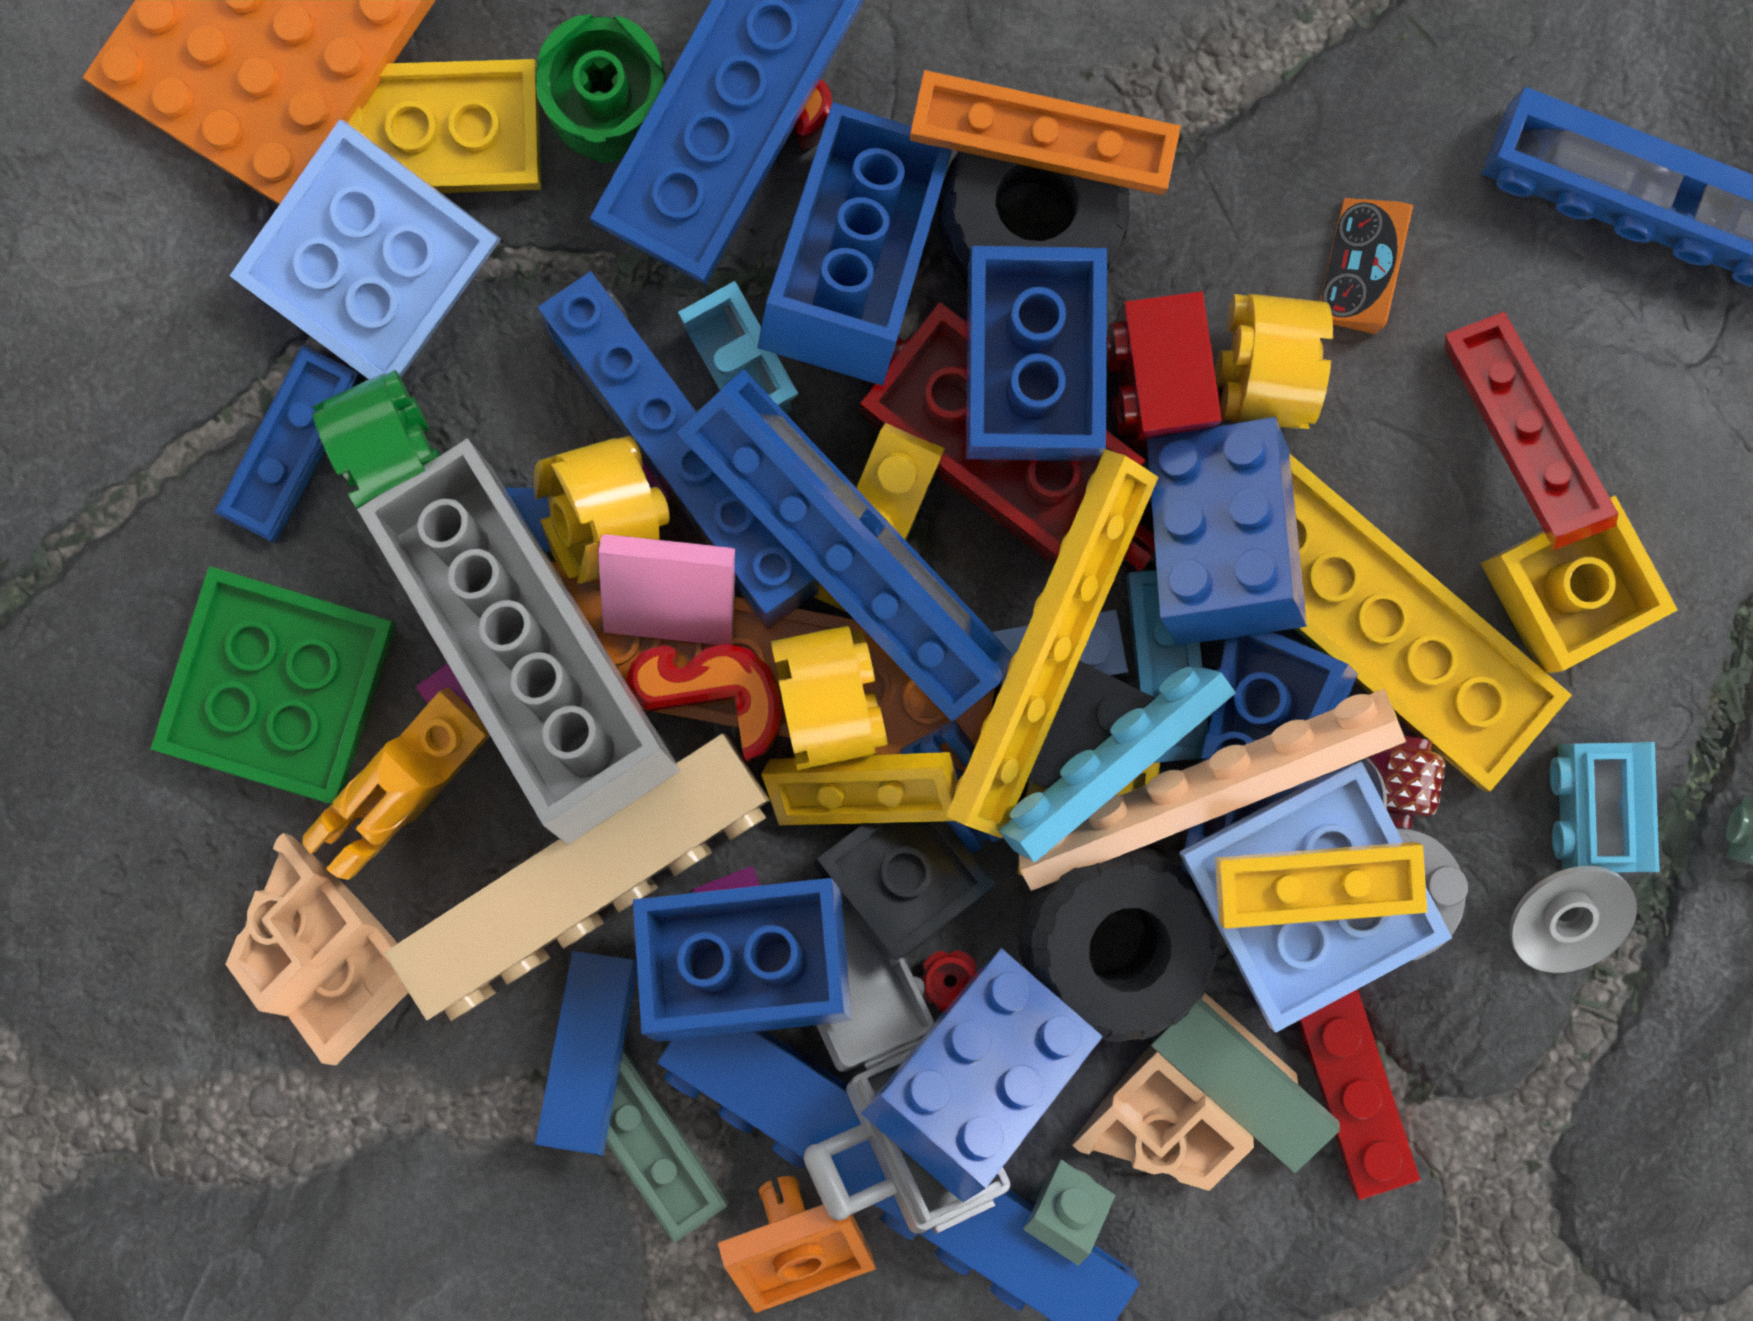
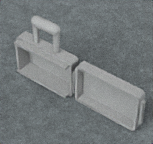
(884, 1030)

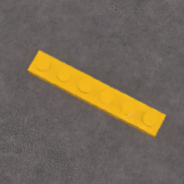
(1052, 643)

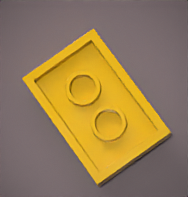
(459, 123)

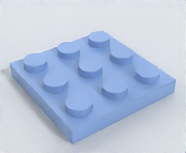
(365, 255)
(1314, 963)

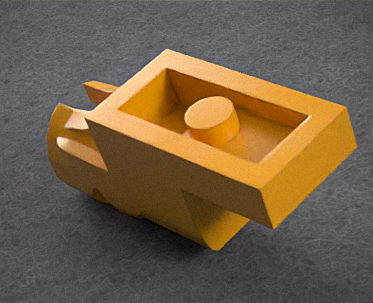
(399, 782)

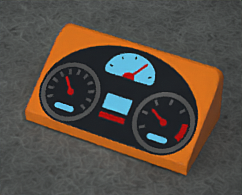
(1365, 262)

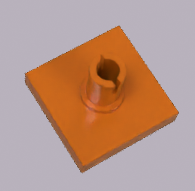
(795, 1251)

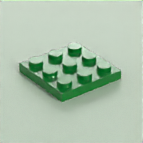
(273, 685)

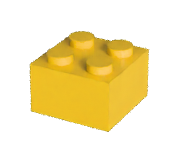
(1578, 595)

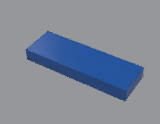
(284, 447)
(587, 1053)

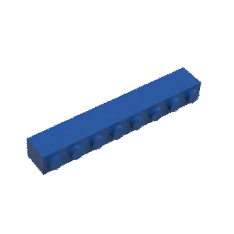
(802, 1104)

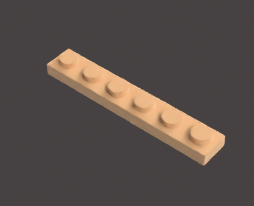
(1223, 784)

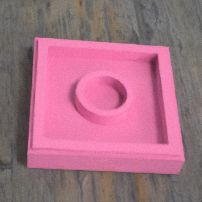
(667, 589)

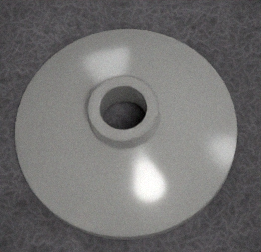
(1573, 919)

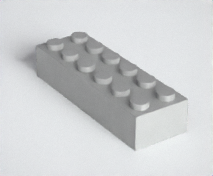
(518, 643)

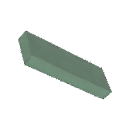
(1247, 1085)
(659, 1156)

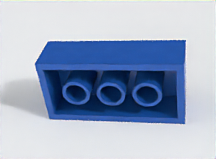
(854, 246)

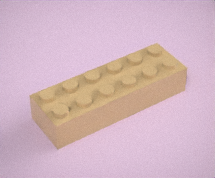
(566, 885)

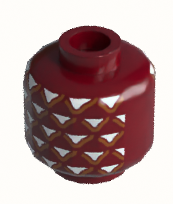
(1411, 780)

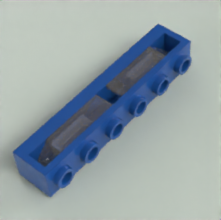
(1626, 181)
(648, 405)
(847, 545)

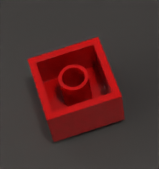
(1162, 368)

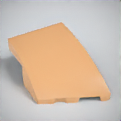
(315, 955)
(1168, 1122)

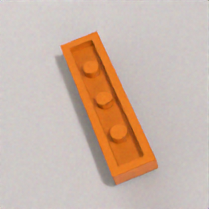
(1045, 133)

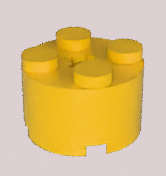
(1275, 360)
(594, 495)
(825, 696)

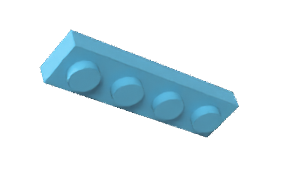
(1100, 774)

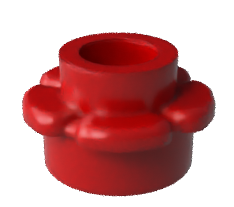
(937, 968)

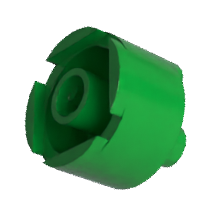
(592, 52)
(374, 435)

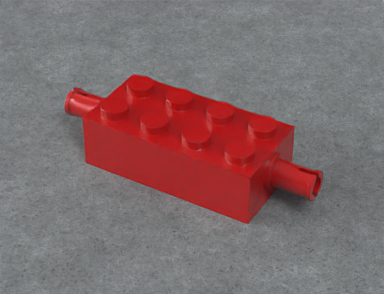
(1028, 497)

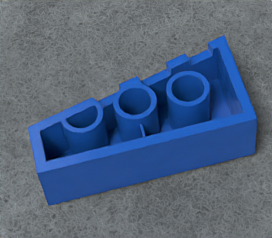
(1273, 685)

